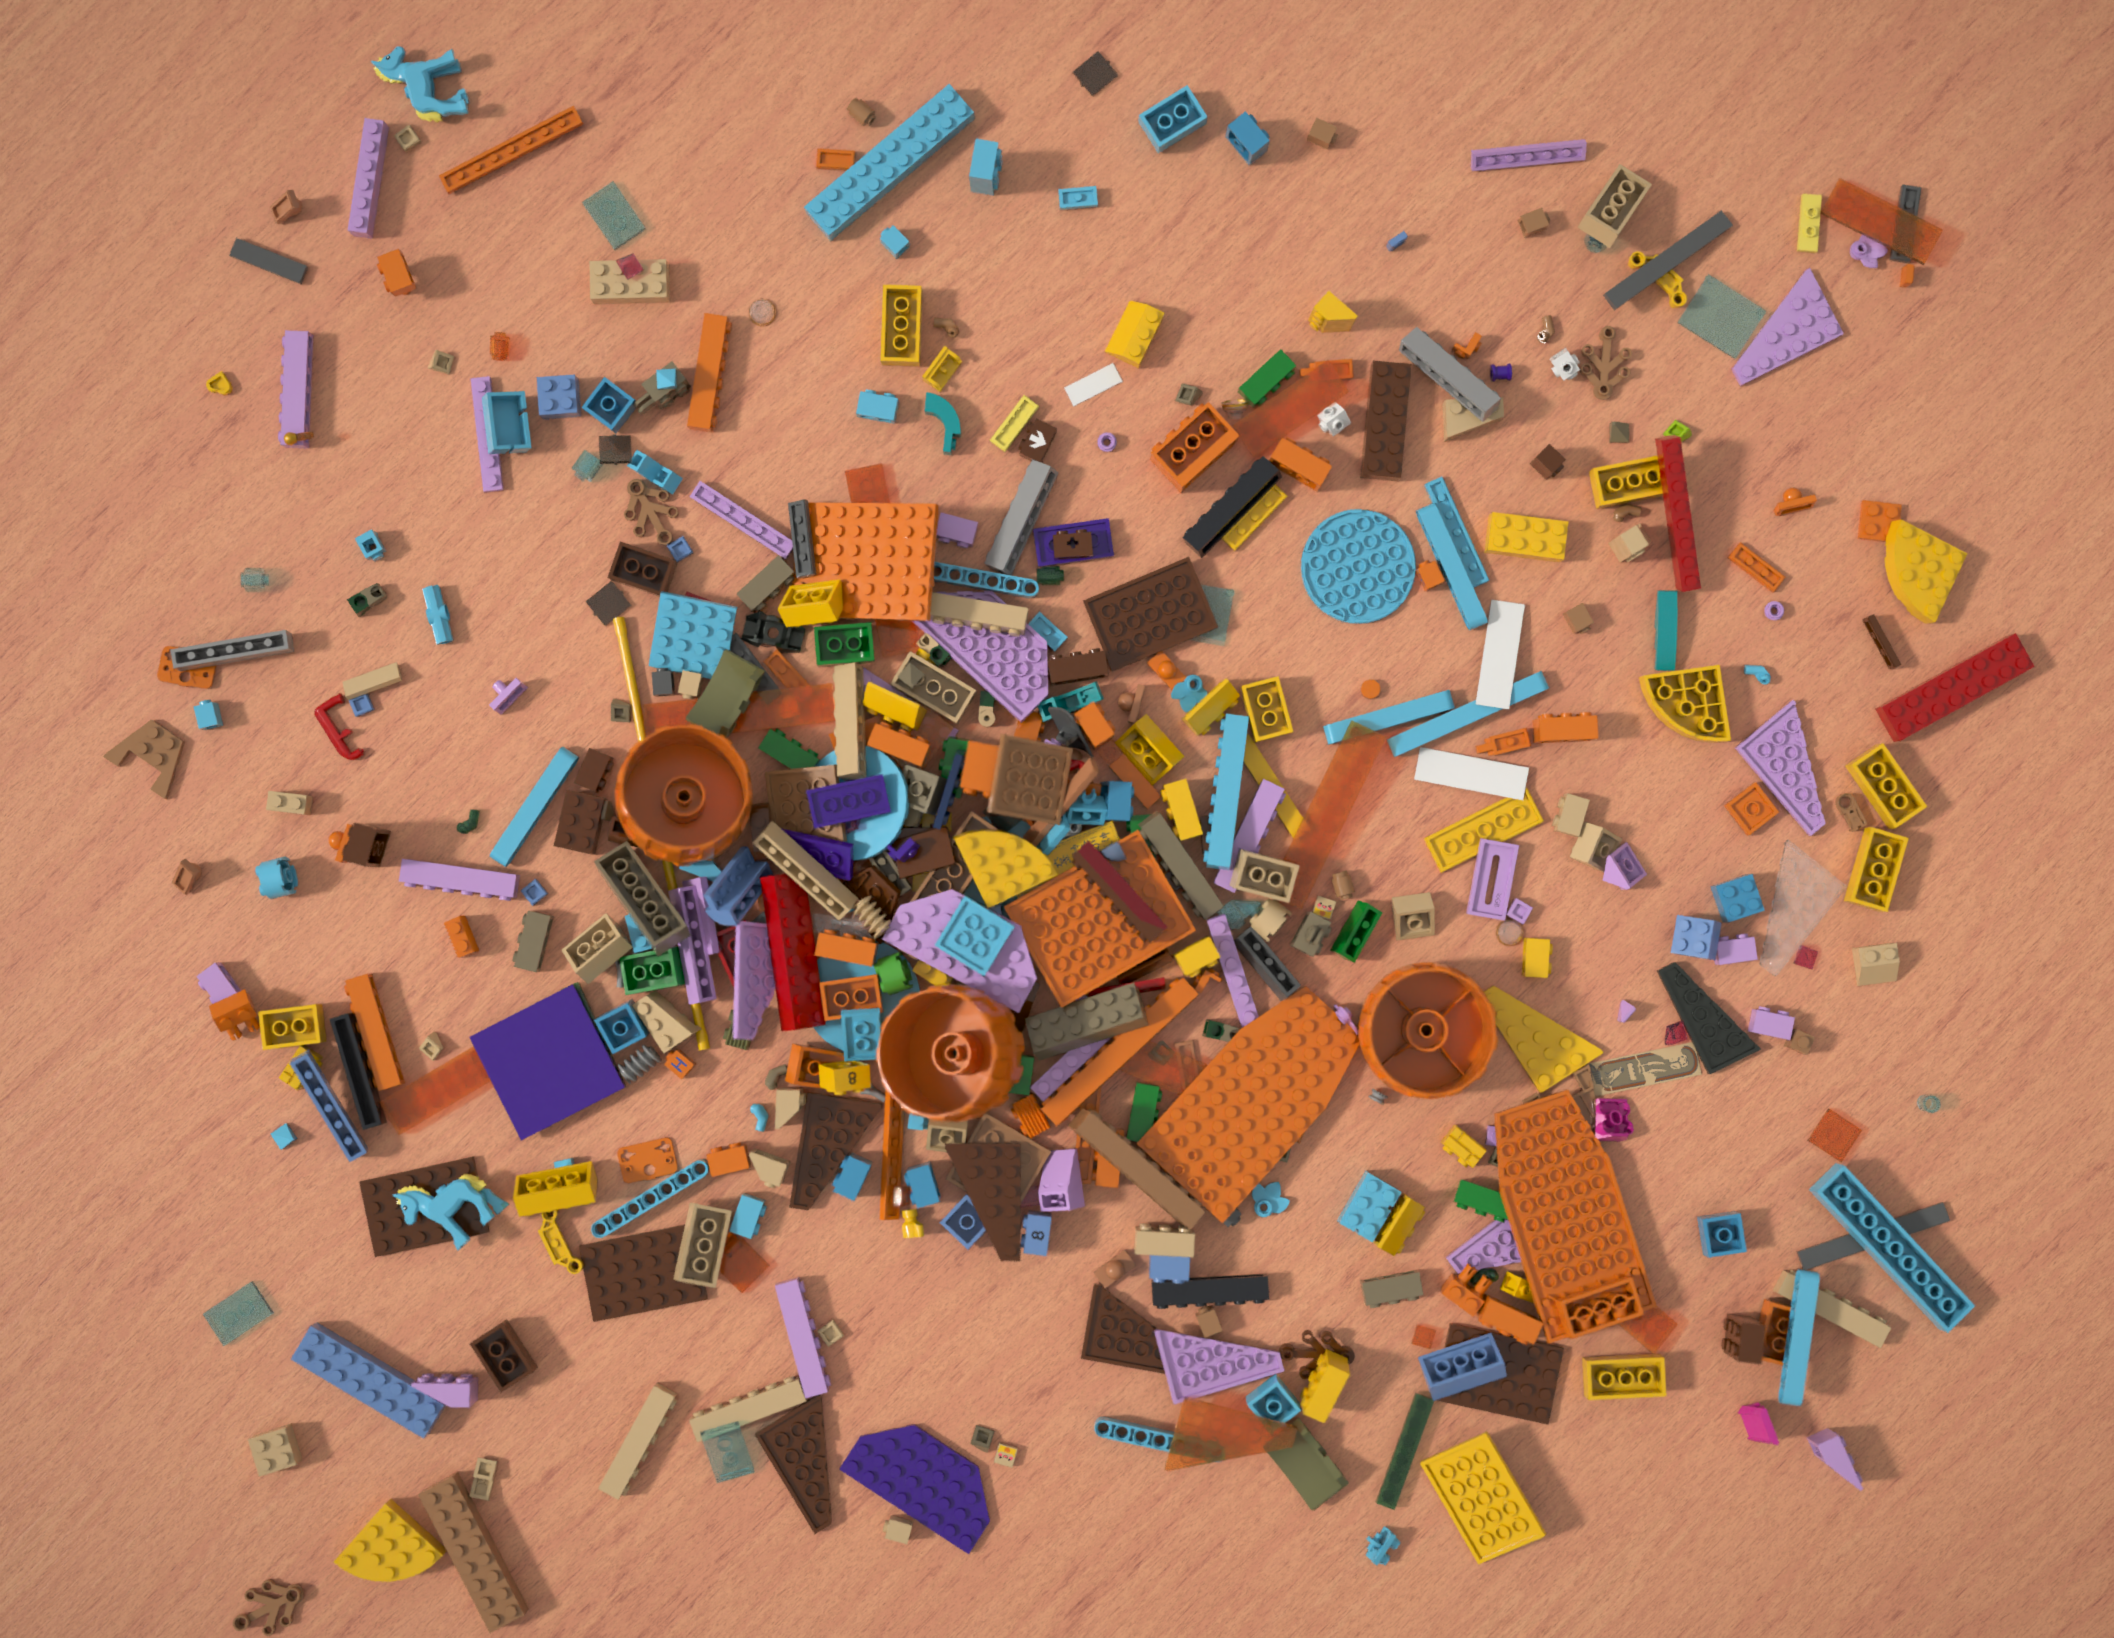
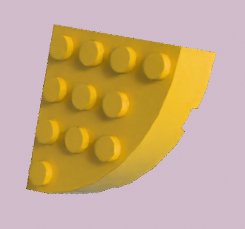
(1920, 569)
(1689, 702)
(1002, 863)
(390, 1547)

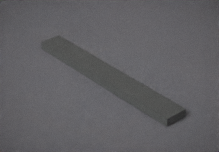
(1667, 260)
(1847, 1245)

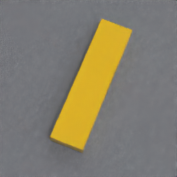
(1254, 517)

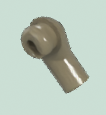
(773, 1074)

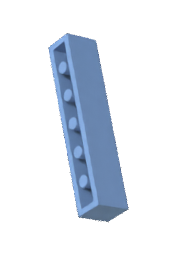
(329, 1105)

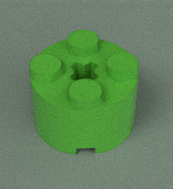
(893, 973)

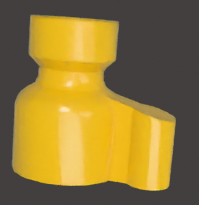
(911, 1227)

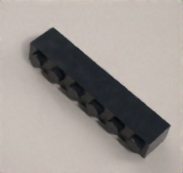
(1232, 506)
(357, 1071)
(1211, 1290)

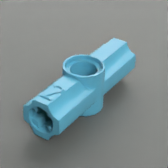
(437, 614)

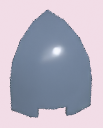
(1113, 853)

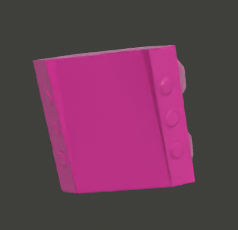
(1612, 1120)
(1758, 1424)

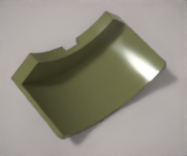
(726, 694)
(1309, 1468)

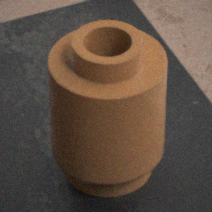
(861, 112)
(1343, 885)

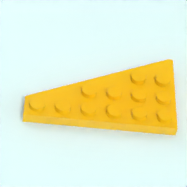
(1540, 1044)

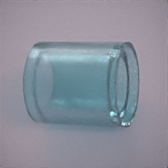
(1922, 1101)

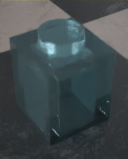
(586, 466)

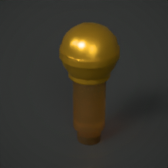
(292, 438)

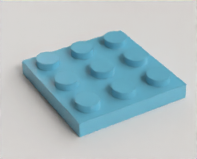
(974, 935)

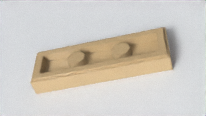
(372, 681)

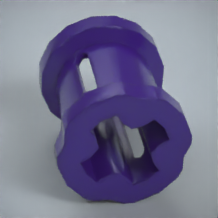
(1500, 372)

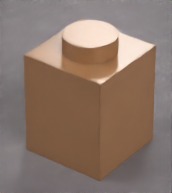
(1322, 133)
(1534, 222)
(1578, 619)
(1800, 1042)
(1208, 1321)

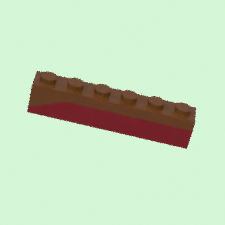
(1119, 892)

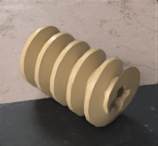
(871, 916)

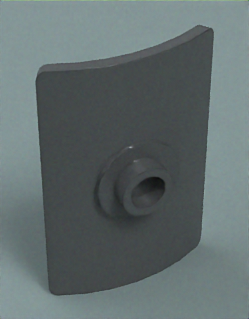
(1069, 730)

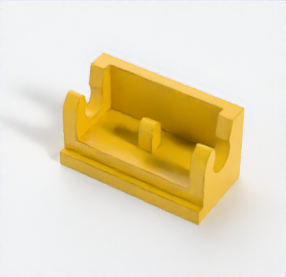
(942, 369)

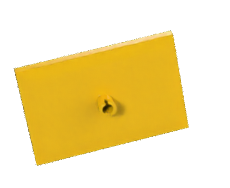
(1483, 1498)

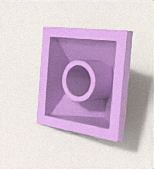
(1623, 868)

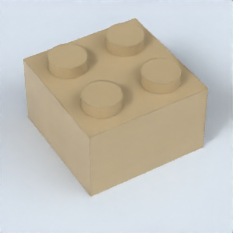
(275, 1450)

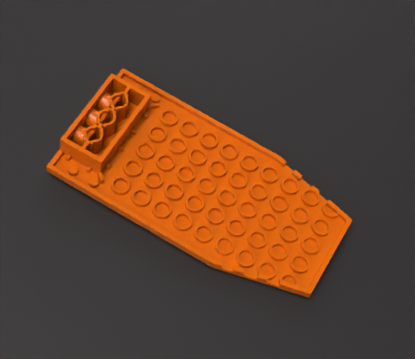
(1252, 1102)
(1568, 1219)

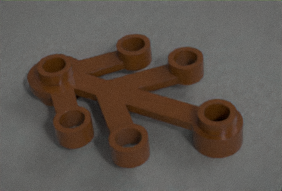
(1319, 1349)

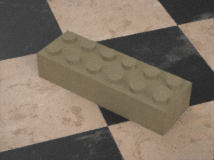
(642, 898)
(1086, 1021)

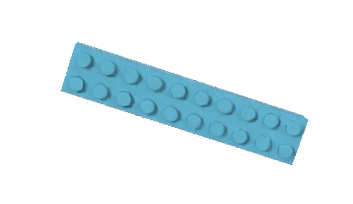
(889, 162)
(1892, 1247)

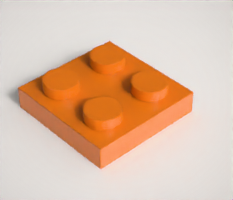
(1876, 519)
(1751, 808)

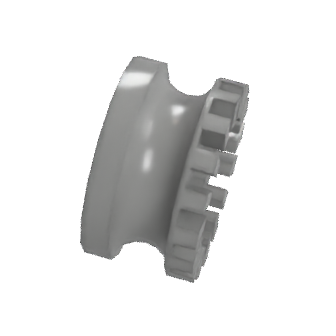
(1378, 1097)

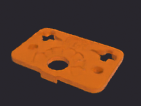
(198, 676)
(646, 1155)

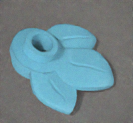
(1188, 695)
(1271, 1197)

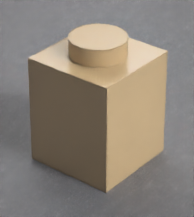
(690, 685)
(898, 1529)

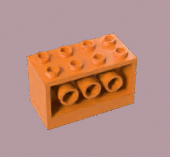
(1193, 459)
(979, 769)

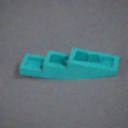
(1666, 630)

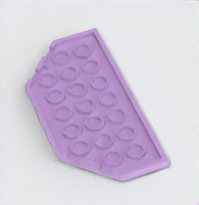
(1003, 664)
(921, 923)

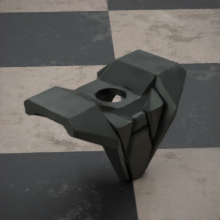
(757, 629)

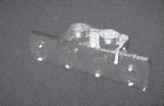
(845, 925)

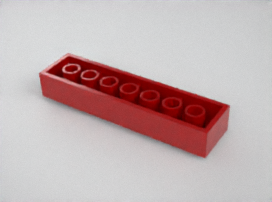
(1954, 687)
(792, 953)

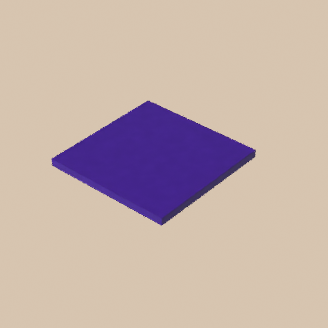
(547, 1062)

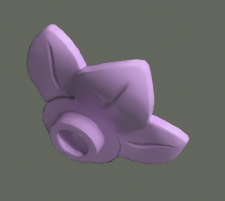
(1869, 251)
(1345, 1017)

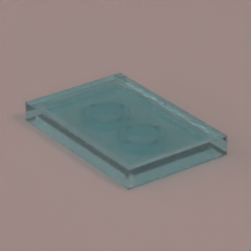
(613, 215)
(238, 1313)
(727, 1452)

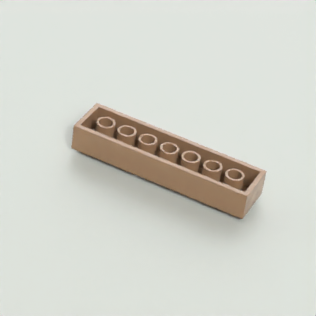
(955, 876)
(1138, 1170)
(473, 1552)

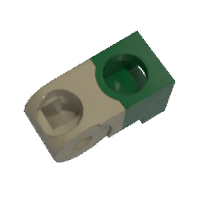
(367, 599)
(1219, 1030)

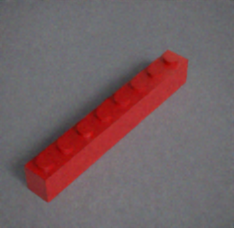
(1678, 513)

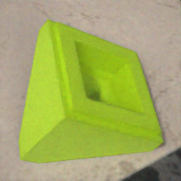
(1678, 429)

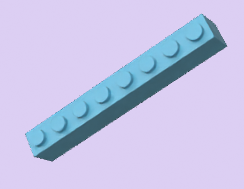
(1227, 791)

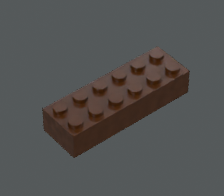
(1385, 421)

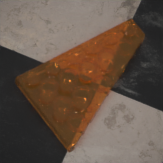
(1217, 1433)

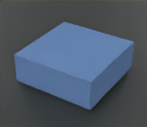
(1397, 241)
(680, 549)
(361, 705)
(534, 892)

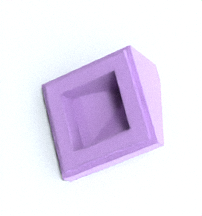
(1625, 1011)

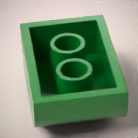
(844, 644)
(651, 972)

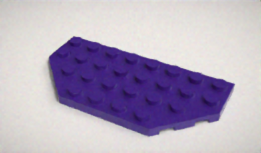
(923, 1481)

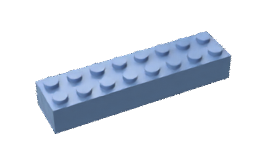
(367, 1379)

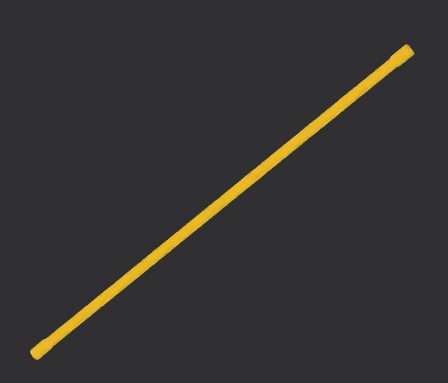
(621, 633)

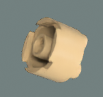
(1270, 919)

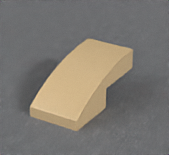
(483, 1479)

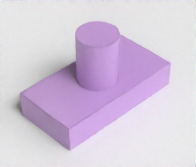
(507, 694)

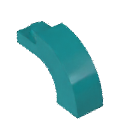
(947, 415)
(1072, 700)

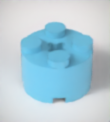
(277, 878)

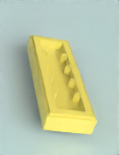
(1809, 223)
(1014, 423)

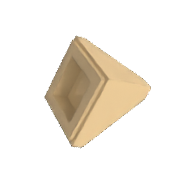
(441, 362)
(431, 1046)

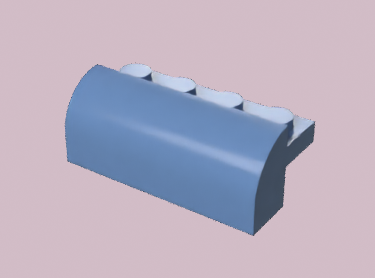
(736, 888)

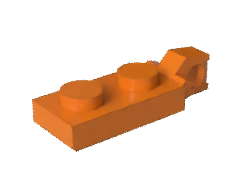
(1343, 368)
(1505, 742)

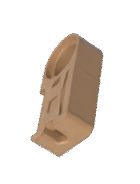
(1852, 813)

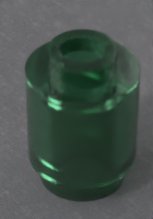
(1050, 575)

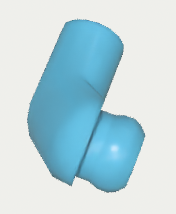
(1759, 672)
(762, 1116)

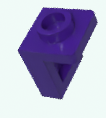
(906, 851)

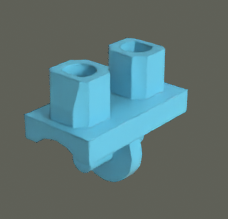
(1380, 1544)

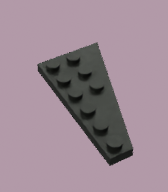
(1708, 1026)

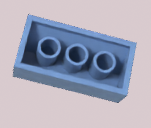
(1462, 1366)

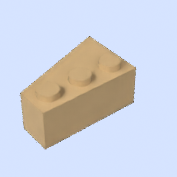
(1459, 420)
(1630, 543)
(664, 1021)

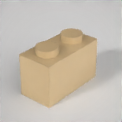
(289, 803)
(1571, 815)

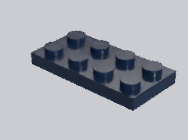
(948, 795)

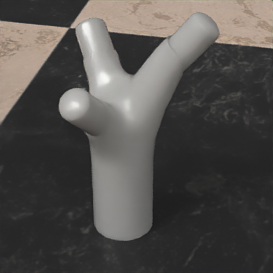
(619, 975)
(874, 1092)

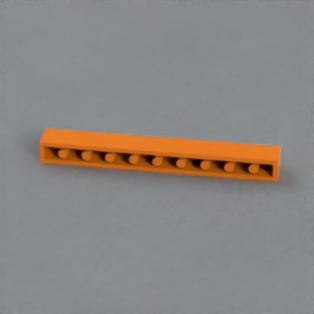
(1118, 1053)

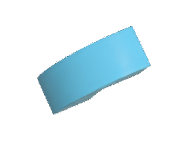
(654, 472)

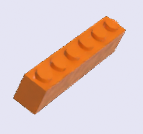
(708, 372)
(374, 1031)

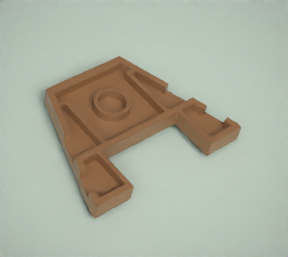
(156, 747)
(1584, 1099)

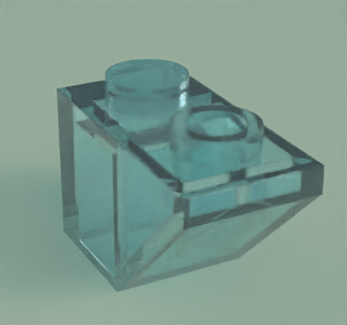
(1237, 911)

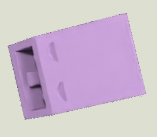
(1061, 1182)
(448, 1389)
(1830, 1449)

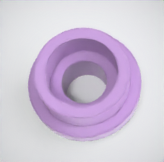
(1109, 436)
(1779, 608)

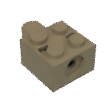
(661, 397)
(924, 793)
(1310, 934)

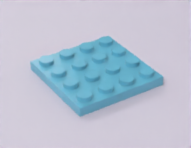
(691, 634)

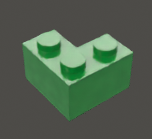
(1023, 1085)

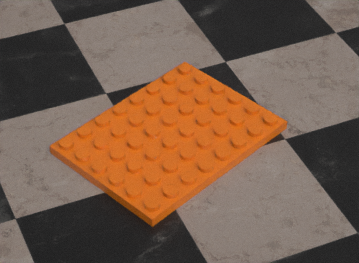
(880, 556)
(1079, 934)

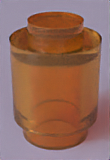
(499, 346)

